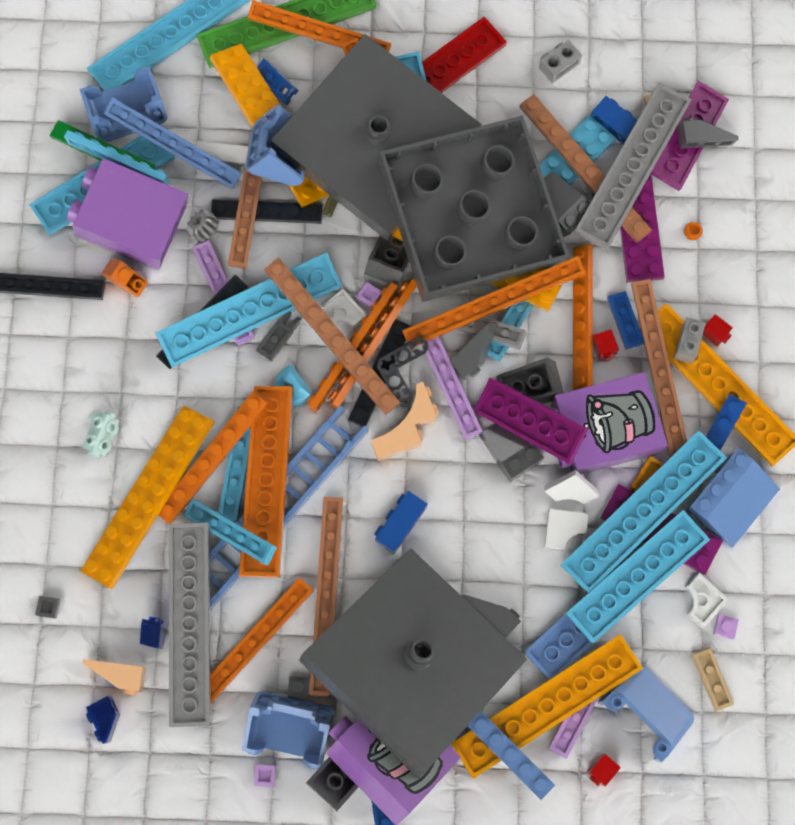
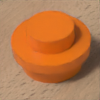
(693, 231)

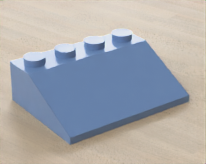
(734, 498)

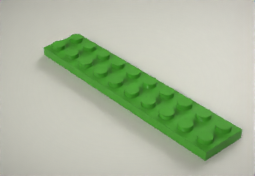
(258, 36)

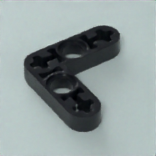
(393, 369)

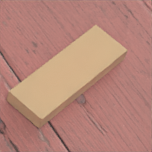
(712, 679)

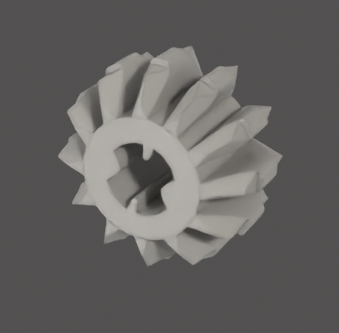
(202, 225)

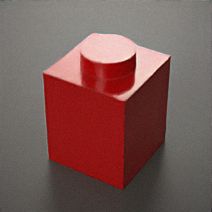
(717, 330)
(605, 345)
(603, 770)

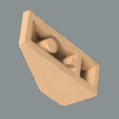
(122, 676)

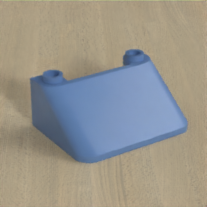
(655, 706)

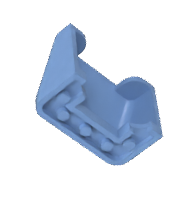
(139, 95)
(262, 158)
(288, 727)

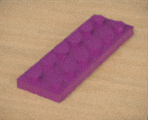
(676, 163)
(644, 258)
(531, 420)
(699, 561)

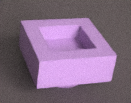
(368, 294)
(726, 626)
(265, 775)

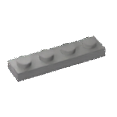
(504, 333)

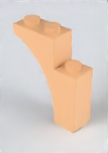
(405, 435)

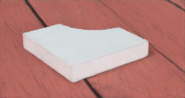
(344, 309)
(572, 487)
(563, 526)
(705, 600)

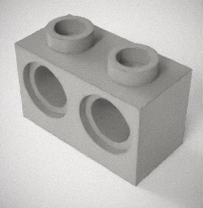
(562, 63)
(689, 340)

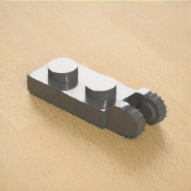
(277, 337)

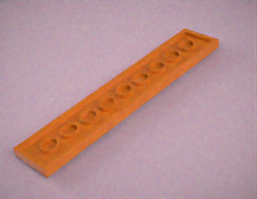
(267, 478)

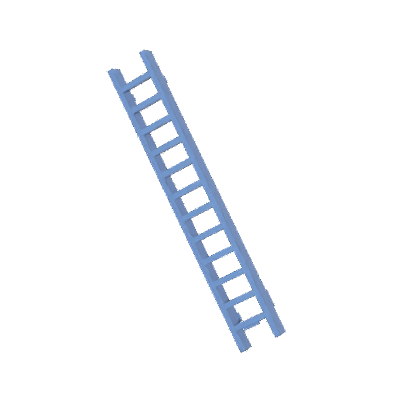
(349, 446)

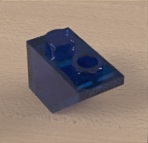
(153, 632)
(105, 717)

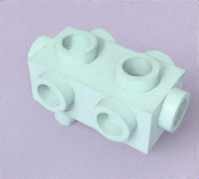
(100, 433)

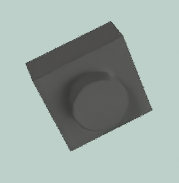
(47, 607)
(298, 687)

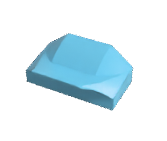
(291, 377)

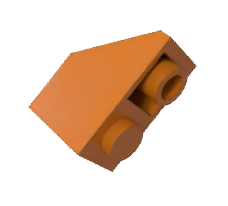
(124, 277)

